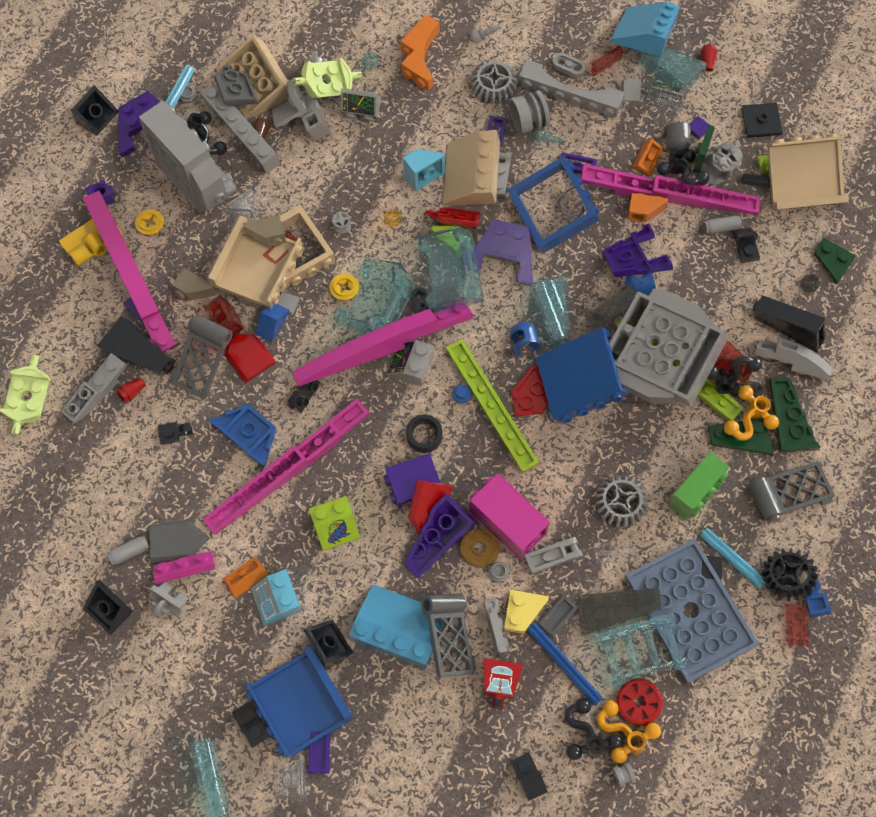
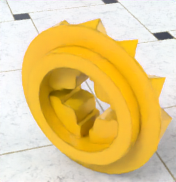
(147, 216)
(342, 280)

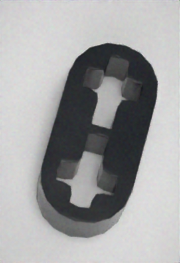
(415, 300)

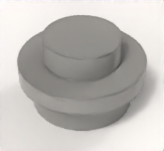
(188, 95)
(498, 572)

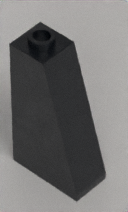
(791, 321)
(133, 345)

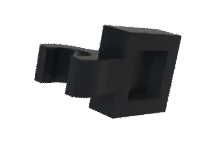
(171, 432)

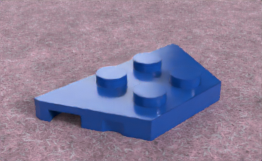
(247, 431)

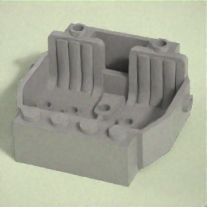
(185, 158)
(649, 369)

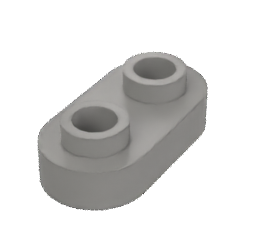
(569, 65)

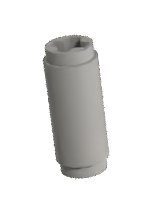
(722, 224)
(128, 550)

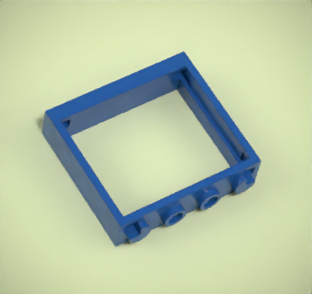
(571, 229)

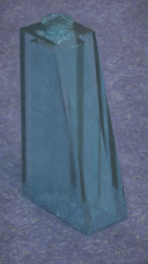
(673, 67)
(551, 303)
(210, 777)

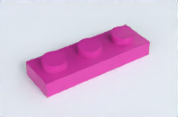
(183, 567)

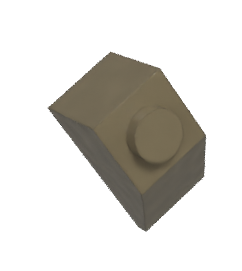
(266, 230)
(192, 286)

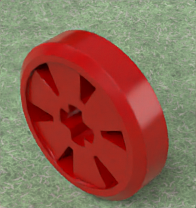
(644, 714)

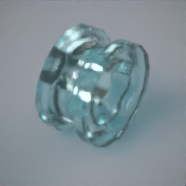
(371, 65)

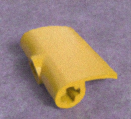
(84, 243)

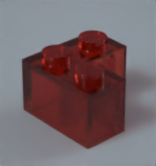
(225, 315)

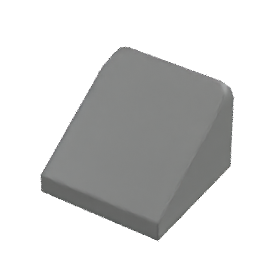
(632, 90)

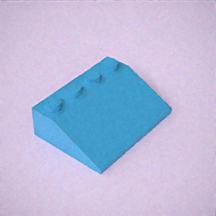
(647, 27)
(394, 627)

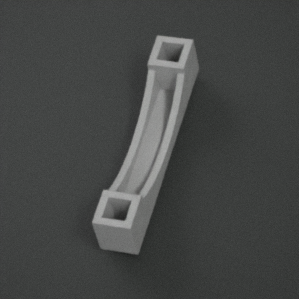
(603, 101)
(249, 137)

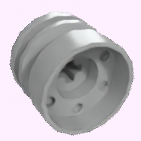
(529, 112)

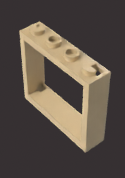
(310, 268)

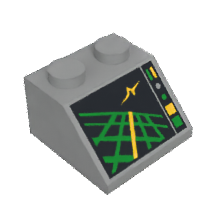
(360, 103)
(412, 362)

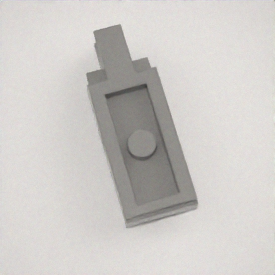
(495, 626)

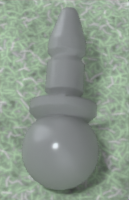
(477, 36)

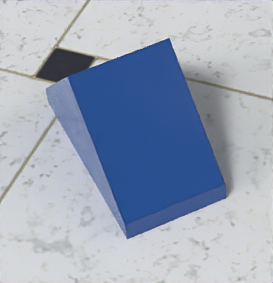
(271, 321)

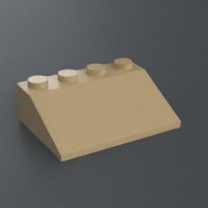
(264, 73)
(472, 169)

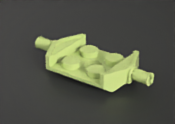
(336, 73)
(25, 380)

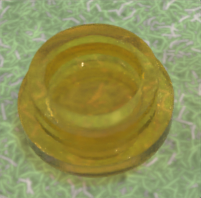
(393, 218)

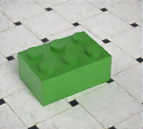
(699, 487)

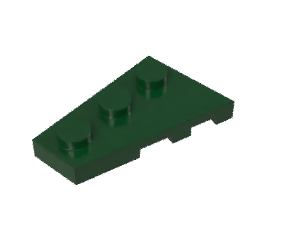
(758, 443)

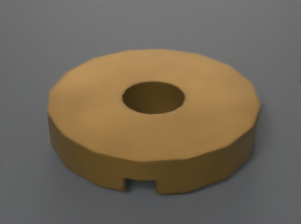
(476, 559)

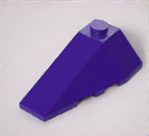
(442, 530)

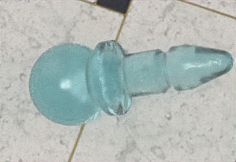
(542, 135)

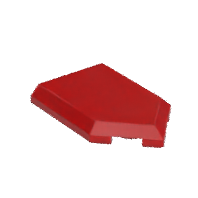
(455, 217)
(248, 356)
(529, 394)
(424, 498)

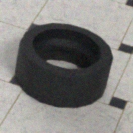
(424, 419)

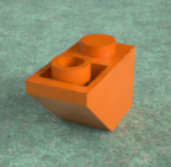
(645, 207)

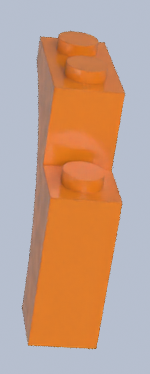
(414, 48)

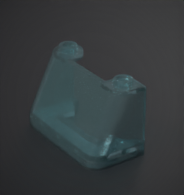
(451, 268)
(380, 298)

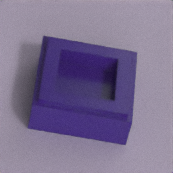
(698, 127)

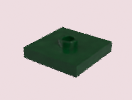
(702, 148)

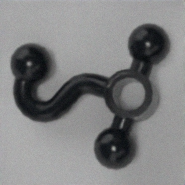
(197, 122)
(679, 164)
(727, 379)
(574, 750)

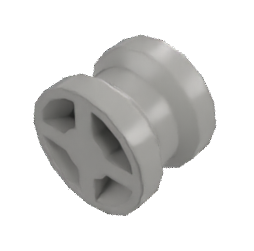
(343, 219)
(624, 774)

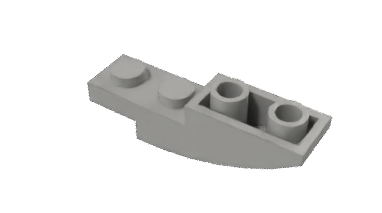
(802, 358)
(95, 390)

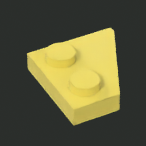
(522, 610)

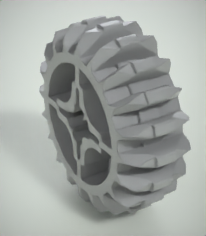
(504, 84)
(635, 493)

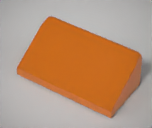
(647, 157)
(245, 577)

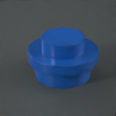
(461, 394)

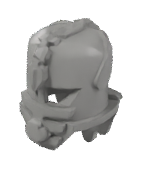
(722, 162)

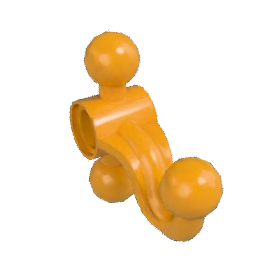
(770, 421)
(619, 755)

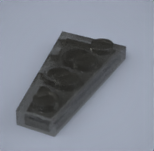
(614, 608)

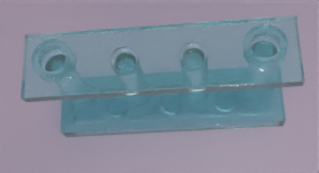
(626, 635)

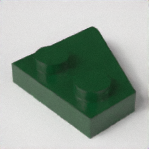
(833, 258)

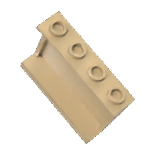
(806, 172)
(247, 273)

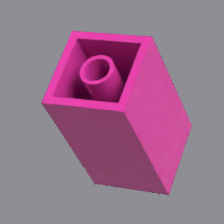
(508, 516)

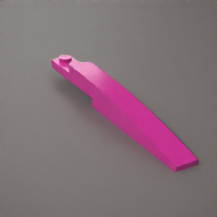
(673, 189)
(128, 271)
(380, 342)
(286, 467)

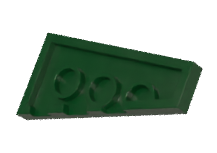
(793, 429)

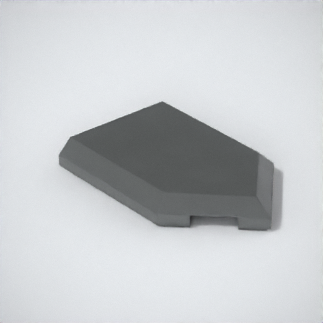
(235, 87)
(175, 541)

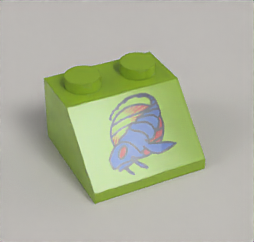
(334, 523)

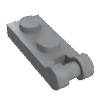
(503, 172)
(552, 555)

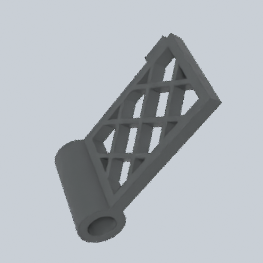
(207, 333)
(771, 504)
(448, 607)

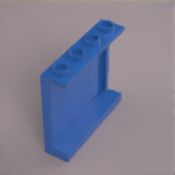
(580, 376)
(298, 701)

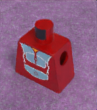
(500, 680)

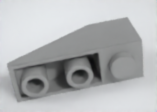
(314, 119)

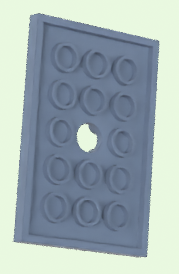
(717, 631)

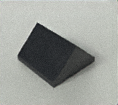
(94, 111)
(106, 607)
(328, 643)

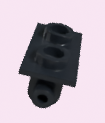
(301, 399)

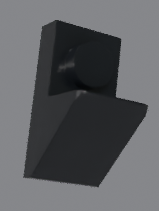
(746, 244)
(250, 724)
(529, 776)

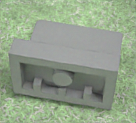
(293, 108)

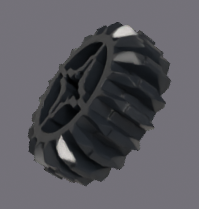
(801, 565)

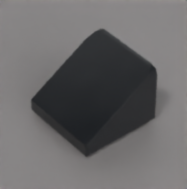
(716, 563)

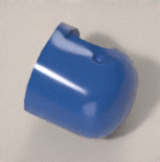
(644, 285)
(529, 333)

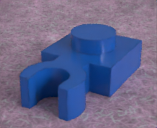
(817, 602)

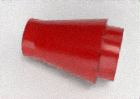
(708, 55)
(130, 390)

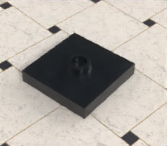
(761, 120)

